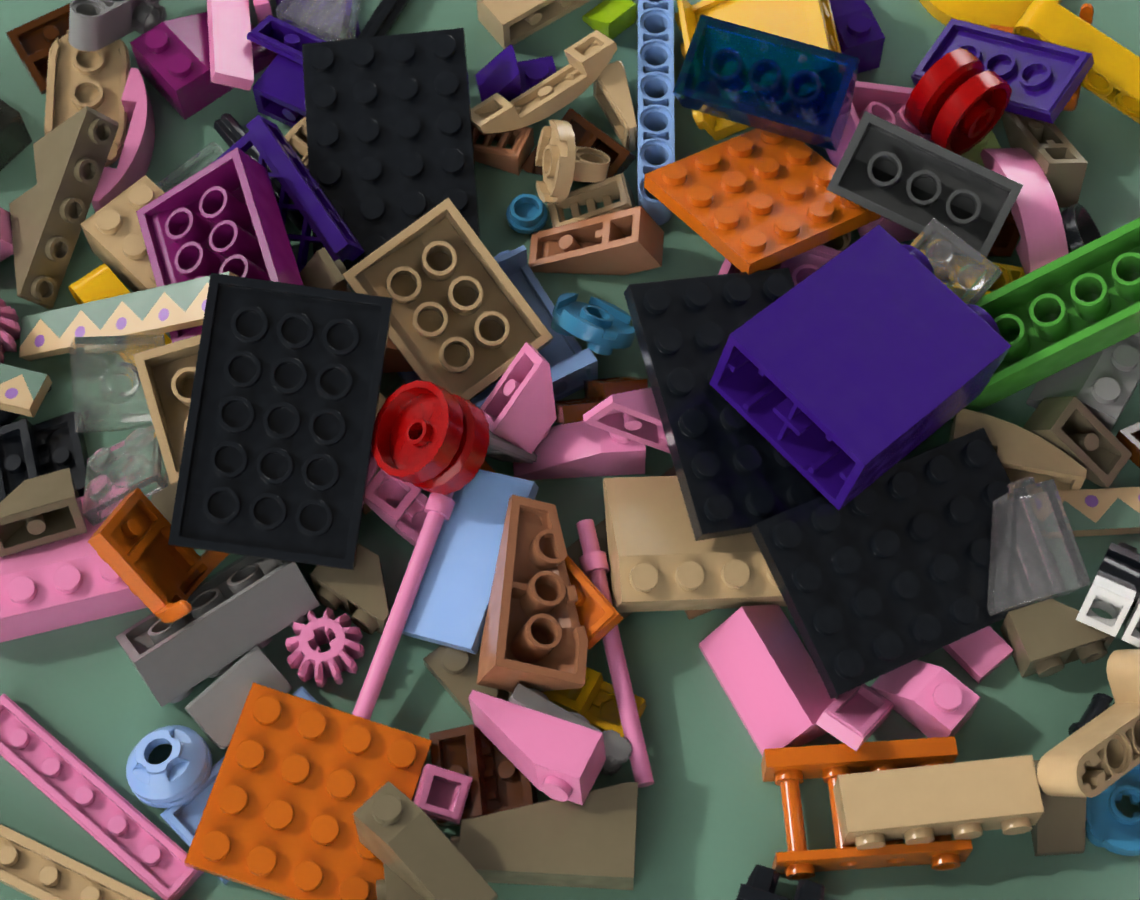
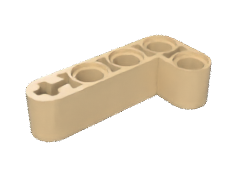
(1104, 746)

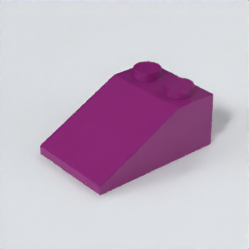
(178, 62)

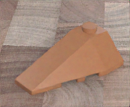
(531, 612)

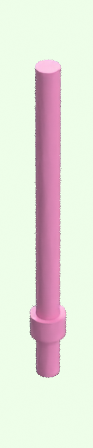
(438, 508)
(596, 566)

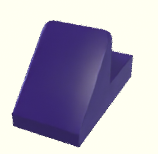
(510, 77)

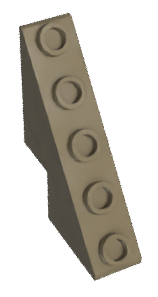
(50, 213)

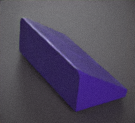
(282, 38)

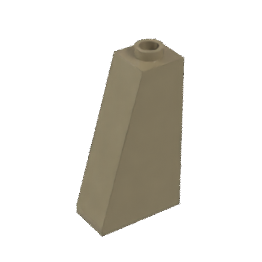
(557, 842)

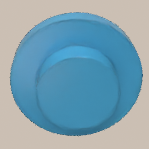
(526, 214)

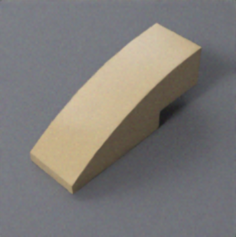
(1022, 451)

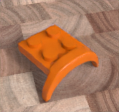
(138, 550)

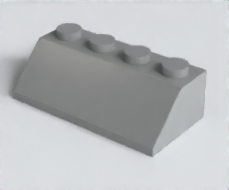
(1099, 381)
(228, 618)

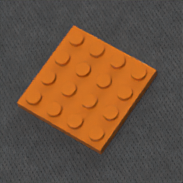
(757, 199)
(290, 797)

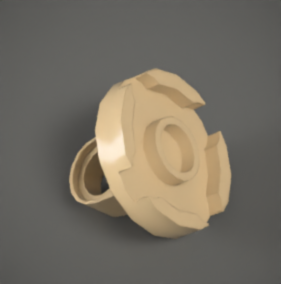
(565, 162)

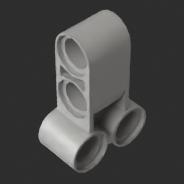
(102, 22)

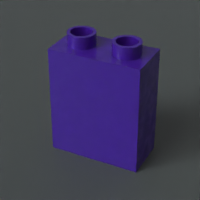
(859, 364)

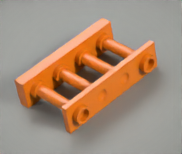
(794, 764)

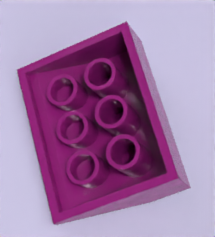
(218, 224)

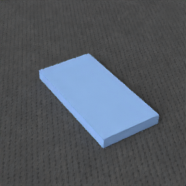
(461, 570)

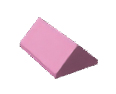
(768, 677)

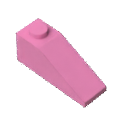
(630, 416)
(583, 451)
(547, 750)

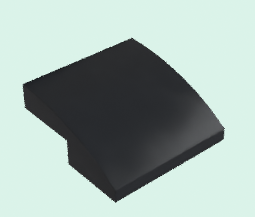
(40, 450)

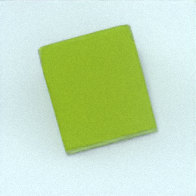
(612, 17)

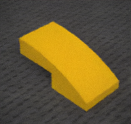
(594, 701)

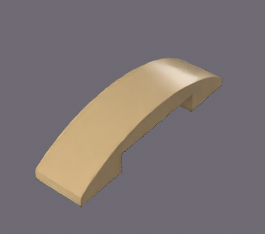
(586, 62)

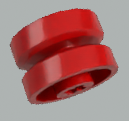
(957, 101)
(430, 437)

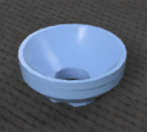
(178, 776)

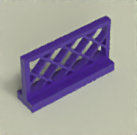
(304, 192)

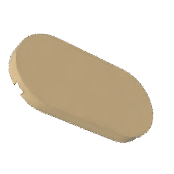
(90, 80)

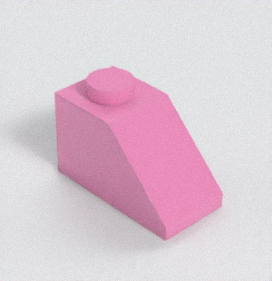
(522, 401)
(928, 697)

